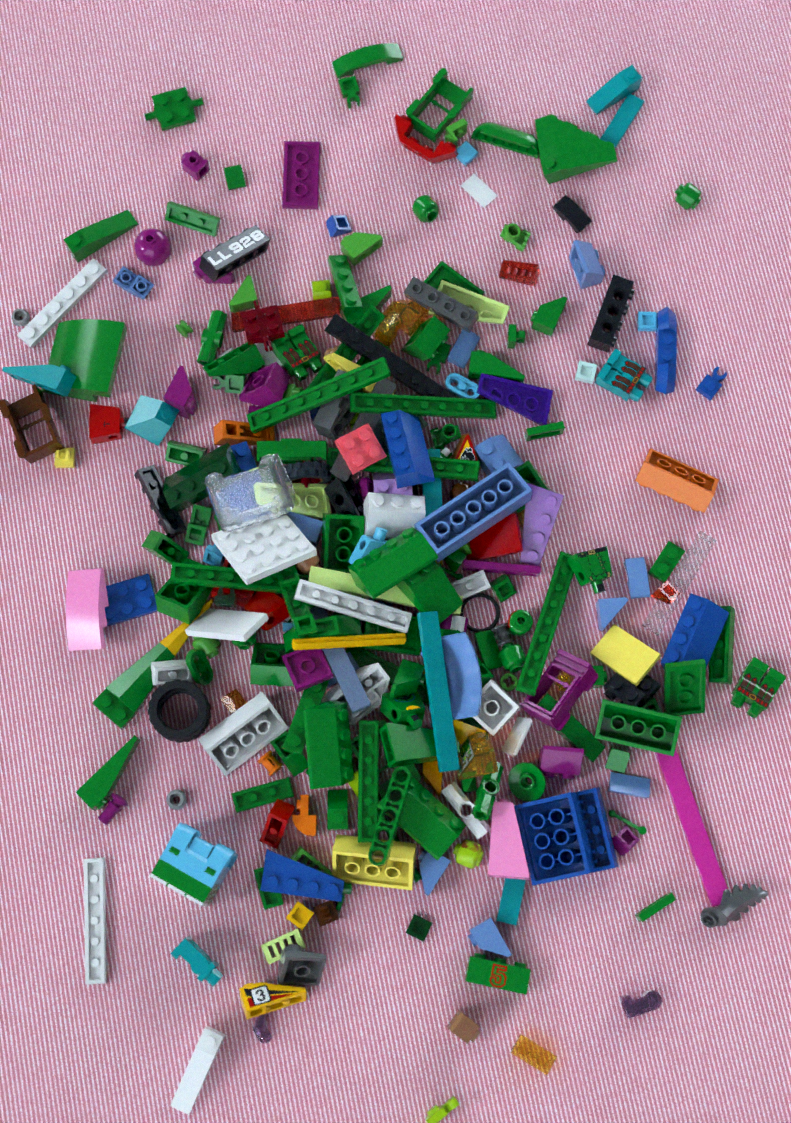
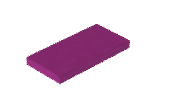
(301, 175)

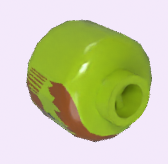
(468, 853)

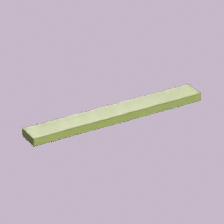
(344, 582)

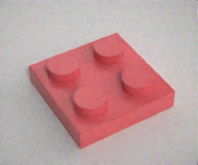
(360, 448)

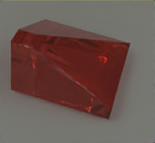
(666, 593)

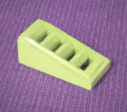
(299, 940)

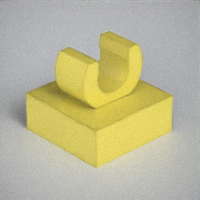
(65, 458)

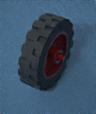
(308, 472)

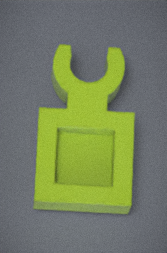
(437, 1113)

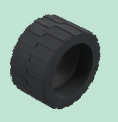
(166, 691)

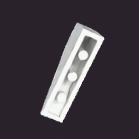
(197, 1069)

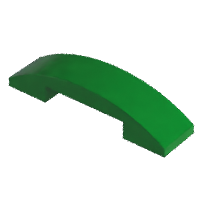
(365, 57)
(298, 610)

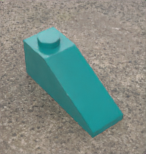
(615, 90)

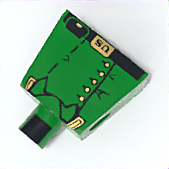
(591, 568)

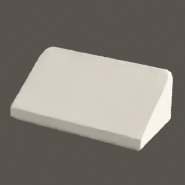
(169, 671)
(517, 736)

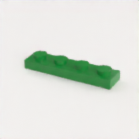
(345, 283)

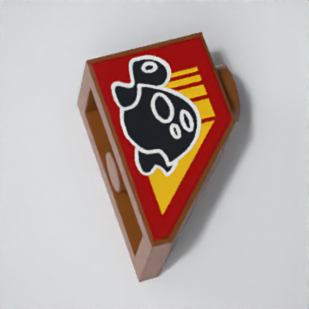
(465, 449)

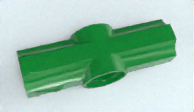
(212, 337)
(485, 799)

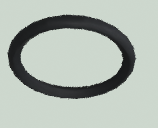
(496, 607)

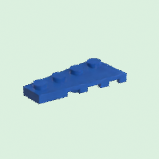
(295, 878)

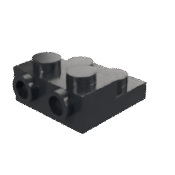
(627, 693)

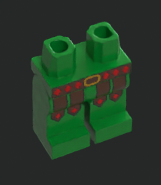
(297, 353)
(756, 694)

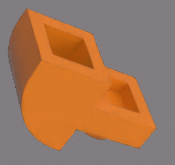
(304, 822)

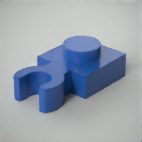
(711, 385)

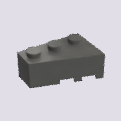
(334, 416)

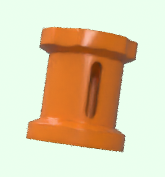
(270, 763)

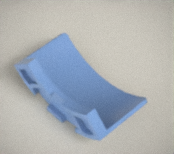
(462, 675)

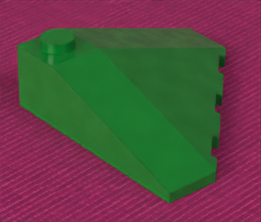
(568, 150)

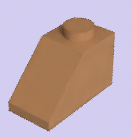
(464, 1027)

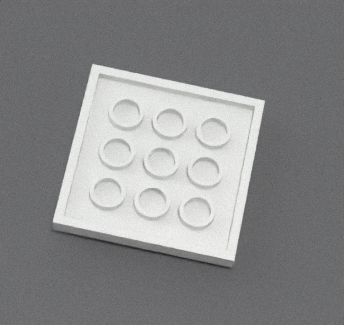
(264, 547)

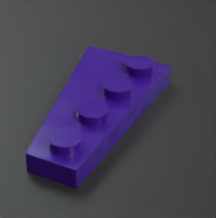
(522, 398)

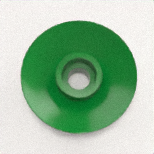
(521, 787)

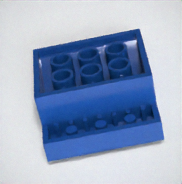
(566, 836)

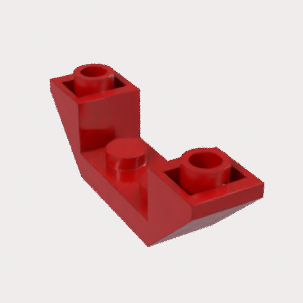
(443, 151)

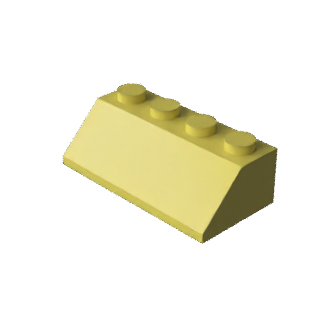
(353, 866)

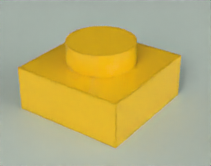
(300, 915)

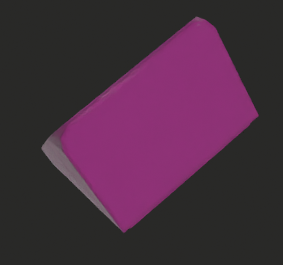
(624, 840)

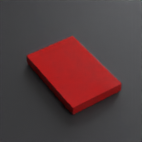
(498, 540)

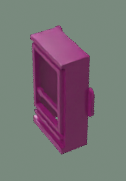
(584, 680)

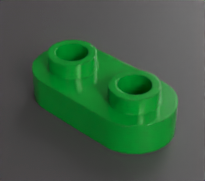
(199, 664)

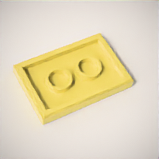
(625, 654)

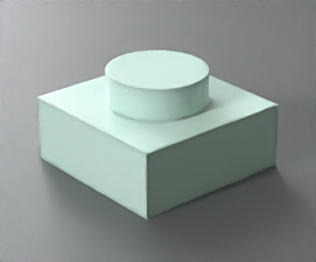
(586, 372)

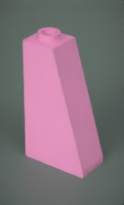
(506, 846)

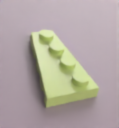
(488, 309)

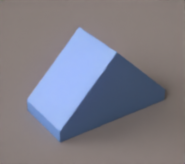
(608, 609)

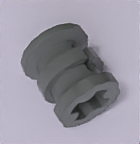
(502, 634)

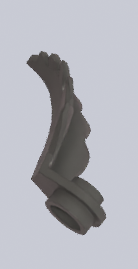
(732, 905)

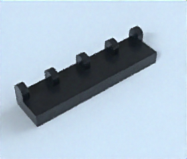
(153, 487)

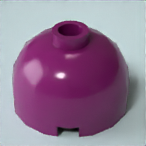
(152, 247)

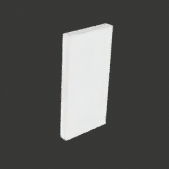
(227, 624)

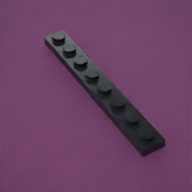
(373, 350)

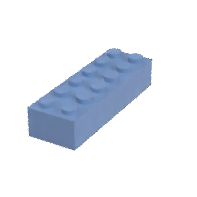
(474, 511)

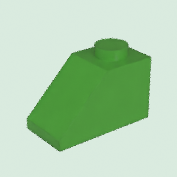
(360, 245)

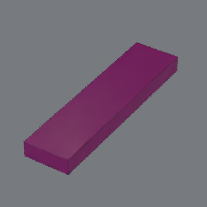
(501, 568)

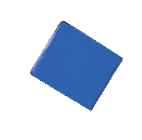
(338, 225)

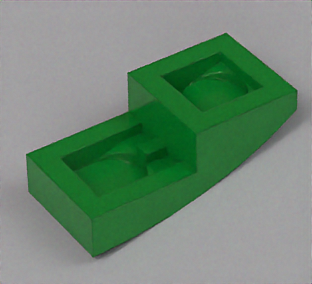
(198, 525)

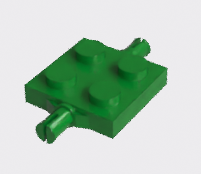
(174, 108)

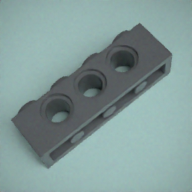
(441, 304)

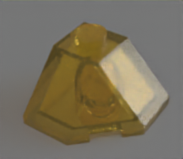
(410, 312)

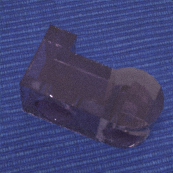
(647, 1002)

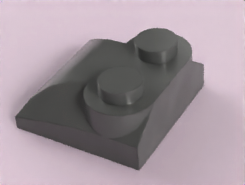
(300, 967)

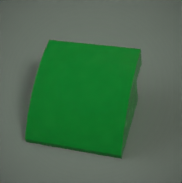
(92, 354)

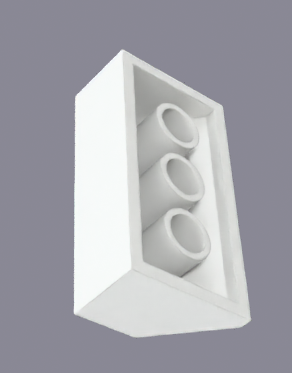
(243, 733)

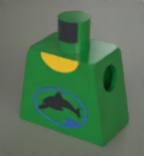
(404, 710)

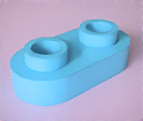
(463, 386)

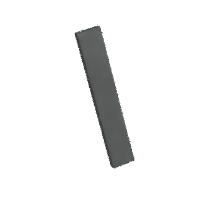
(340, 468)

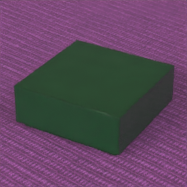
(418, 927)

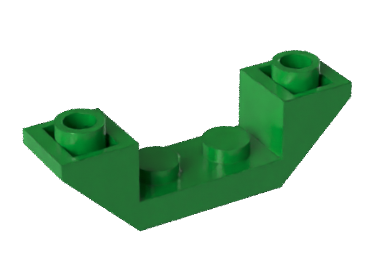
(328, 626)

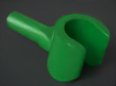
(346, 890)

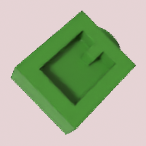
(456, 131)

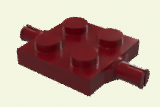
(262, 325)

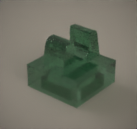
(226, 600)

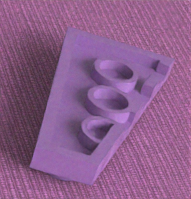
(538, 523)

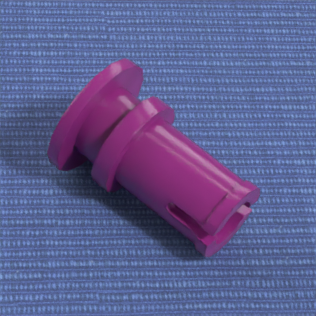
(112, 808)

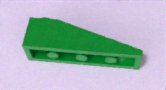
(95, 236)
(575, 732)
(103, 782)

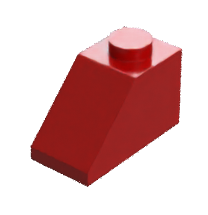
(277, 823)

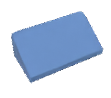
(462, 348)
(629, 785)

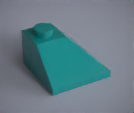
(151, 419)

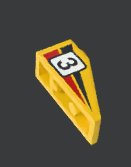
(267, 997)

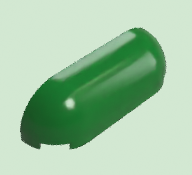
(507, 138)

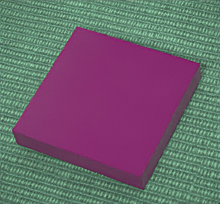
(307, 668)

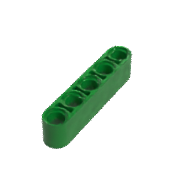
(390, 805)

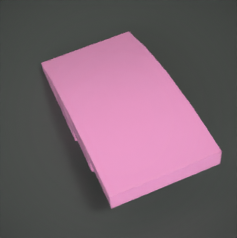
(86, 609)

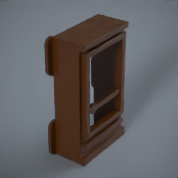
(22, 409)

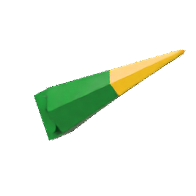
(130, 690)

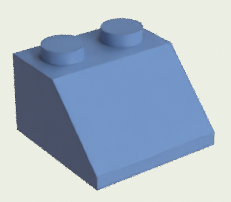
(586, 264)
(495, 453)

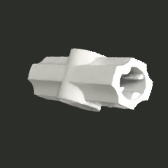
(457, 799)

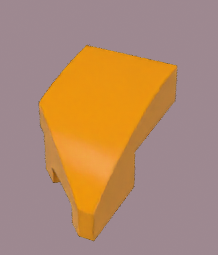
(432, 776)

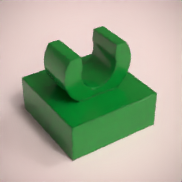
(514, 336)

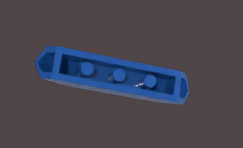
(665, 351)

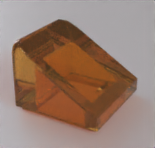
(233, 701)

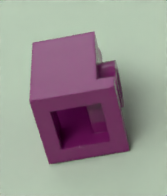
(195, 165)

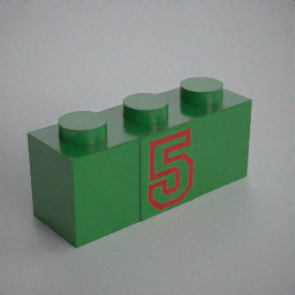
(497, 974)

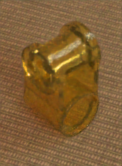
(388, 329)

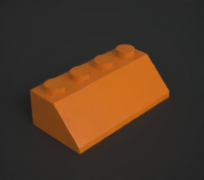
(677, 480)

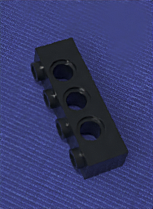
(618, 287)
(345, 497)

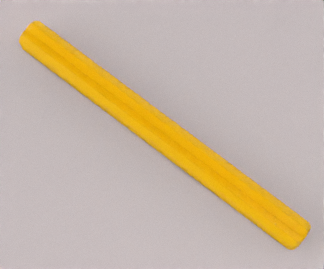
(348, 641)

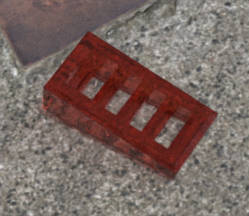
(528, 267)

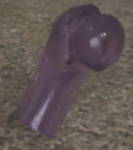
(261, 1030)

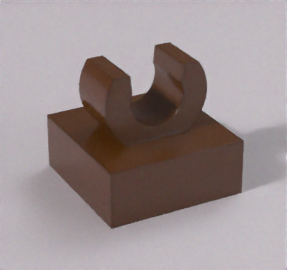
(325, 913)

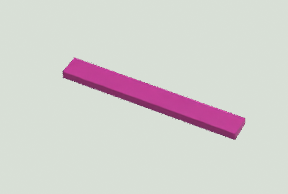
(693, 827)

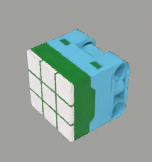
(193, 865)

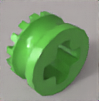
(183, 329)
(513, 679)

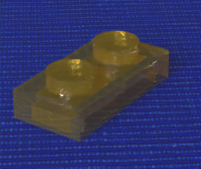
(533, 1054)

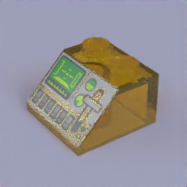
(476, 757)

